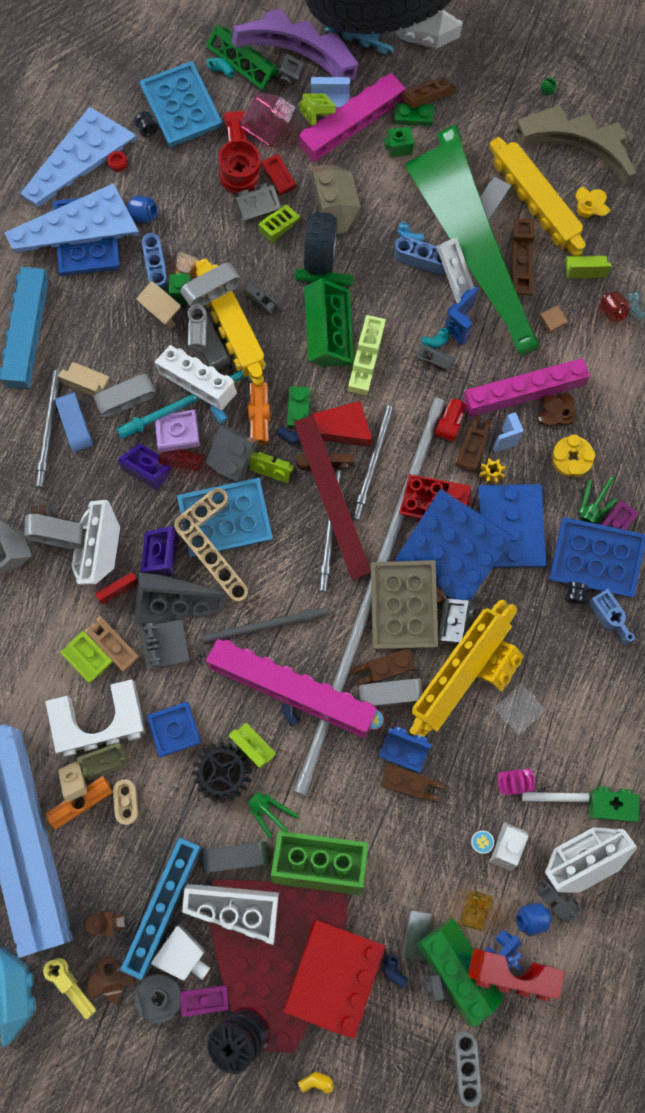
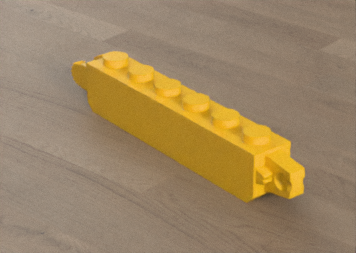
(538, 195)
(236, 330)
(462, 668)

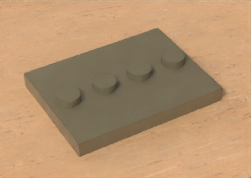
(404, 604)

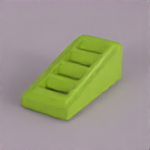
(272, 236)

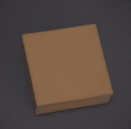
(553, 319)

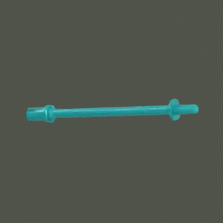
(139, 424)

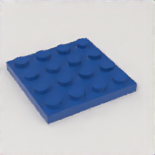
(460, 542)

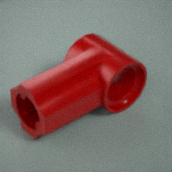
(232, 122)
(449, 424)

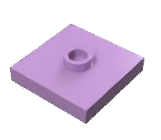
(177, 431)

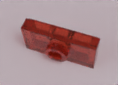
(182, 459)

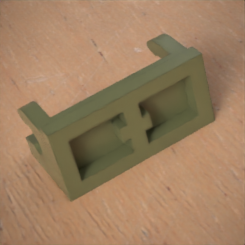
(103, 761)

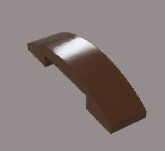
(522, 256)

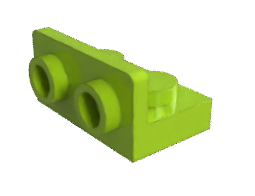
(315, 105)
(252, 745)

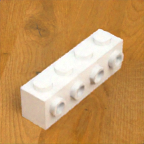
(196, 377)

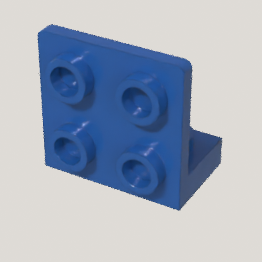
(457, 321)
(405, 749)

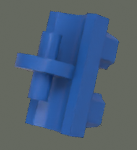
(510, 945)

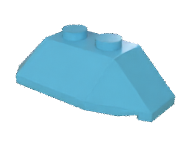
(15, 995)

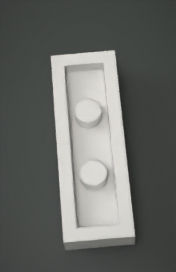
(455, 267)

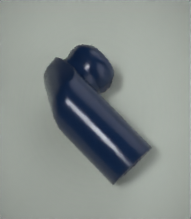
(391, 971)

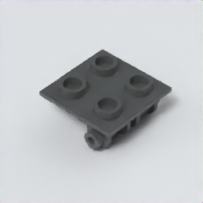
(164, 644)

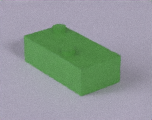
(319, 863)

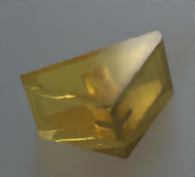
(475, 909)

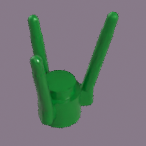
(591, 512)
(260, 804)

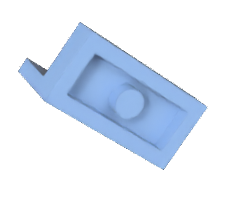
(334, 87)
(512, 433)

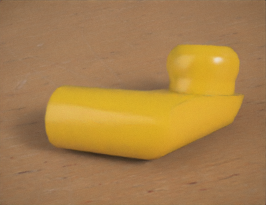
(318, 1081)

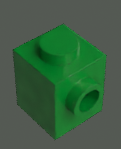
(399, 142)
(176, 282)

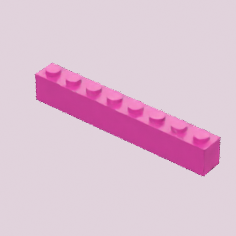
(292, 688)

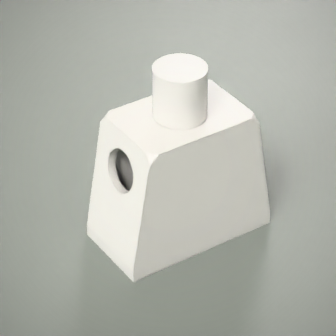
(509, 847)
(181, 955)

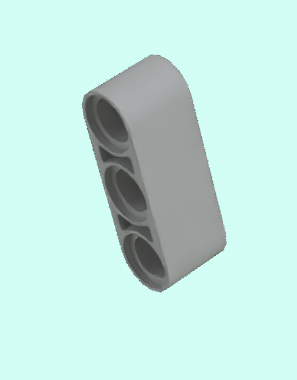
(494, 196)
(211, 285)
(124, 395)
(53, 531)
(391, 692)
(473, 1078)

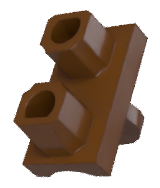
(104, 923)

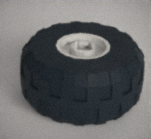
(320, 243)

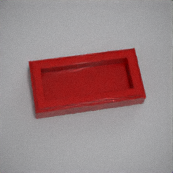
(278, 174)
(117, 588)

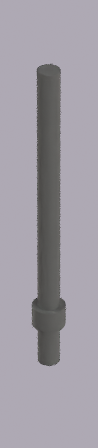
(306, 616)

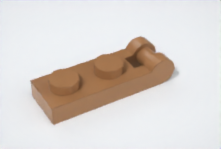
(112, 644)

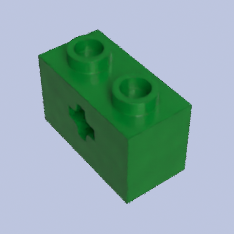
(601, 809)

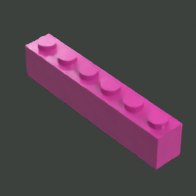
(351, 117)
(526, 387)

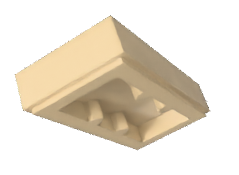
(72, 781)

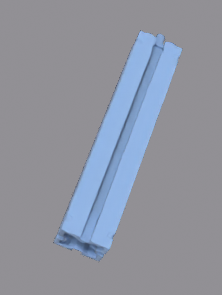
(26, 858)

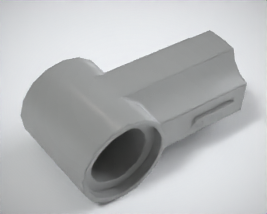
(197, 328)

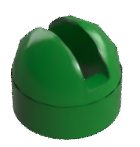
(548, 86)

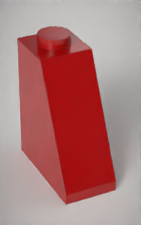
(344, 425)

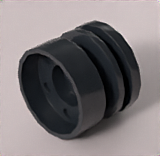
(238, 1041)

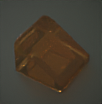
(186, 264)

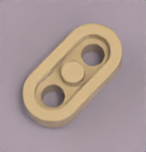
(125, 802)

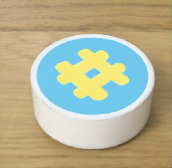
(482, 842)

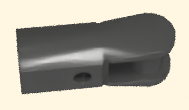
(260, 297)
(438, 358)

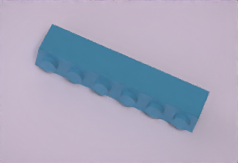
(24, 328)
(161, 908)

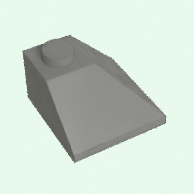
(13, 549)

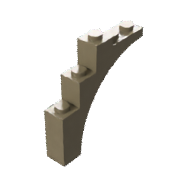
(582, 132)

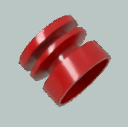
(239, 166)

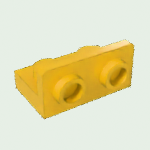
(501, 665)

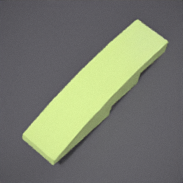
(366, 355)

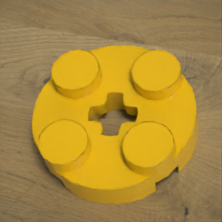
(575, 445)

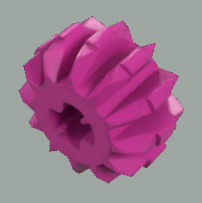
(516, 781)

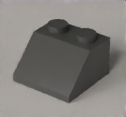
(231, 453)

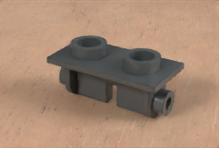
(565, 905)

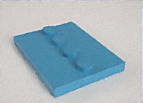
(181, 104)
(238, 524)

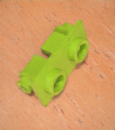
(263, 464)

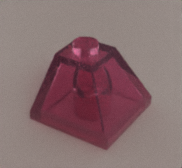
(267, 117)

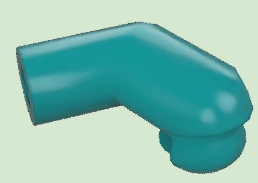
(220, 65)
(437, 341)

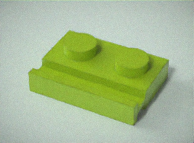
(86, 657)

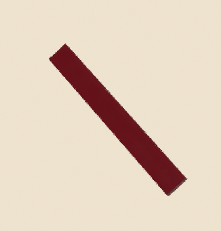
(332, 497)

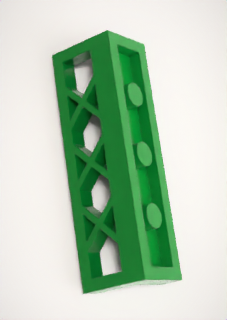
(248, 52)

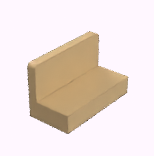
(159, 304)
(84, 379)

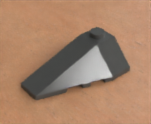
(170, 598)

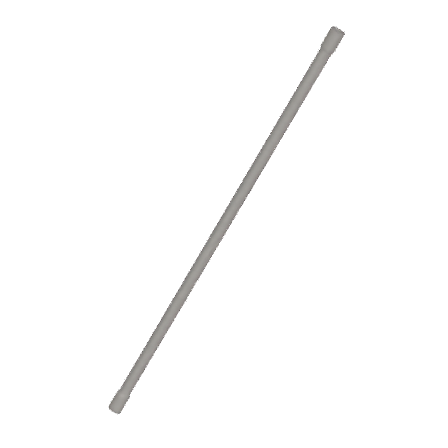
(307, 773)

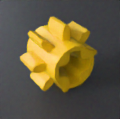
(495, 465)

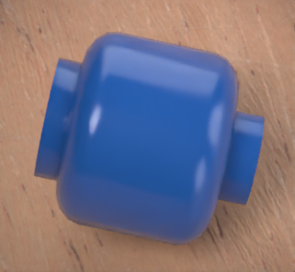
(142, 209)
(534, 919)

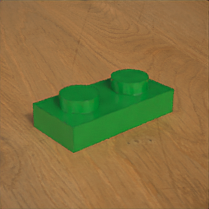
(414, 116)
(298, 404)

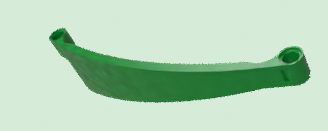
(453, 196)

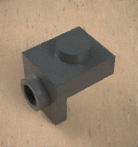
(289, 70)
(433, 987)

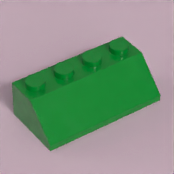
(328, 324)
(450, 957)

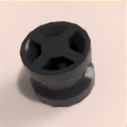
(145, 124)
(576, 593)

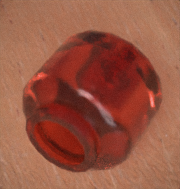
(615, 306)

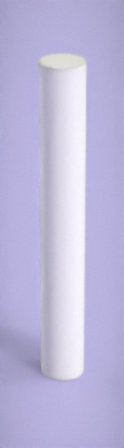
(555, 797)

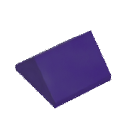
(144, 466)
(160, 551)

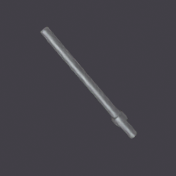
(42, 466)
(361, 498)
(325, 569)

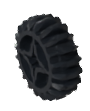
(230, 766)

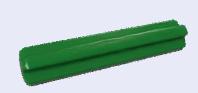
(336, 278)

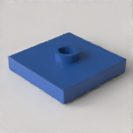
(174, 729)

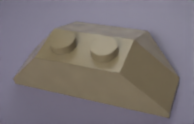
(336, 194)

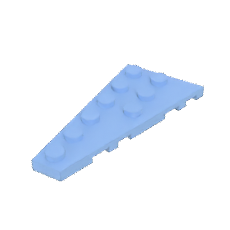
(78, 154)
(81, 221)

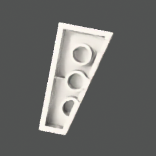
(235, 909)

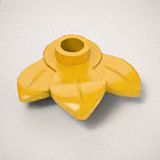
(591, 203)

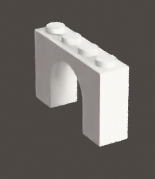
(126, 723)

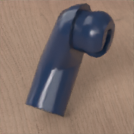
(290, 437)
(290, 715)

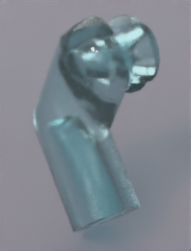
(634, 299)

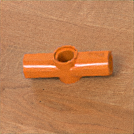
(259, 413)
(67, 810)

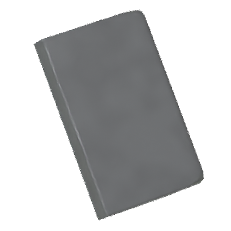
(416, 929)

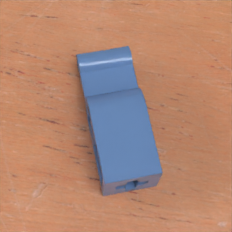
(605, 607)

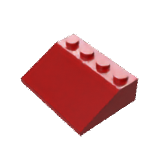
(334, 979)

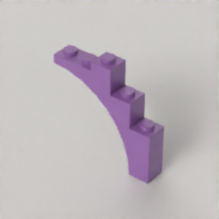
(300, 37)

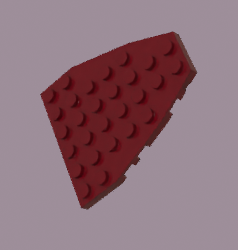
(263, 973)

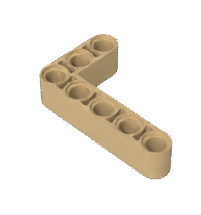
(207, 548)

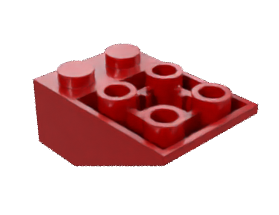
(422, 490)

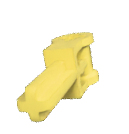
(67, 984)

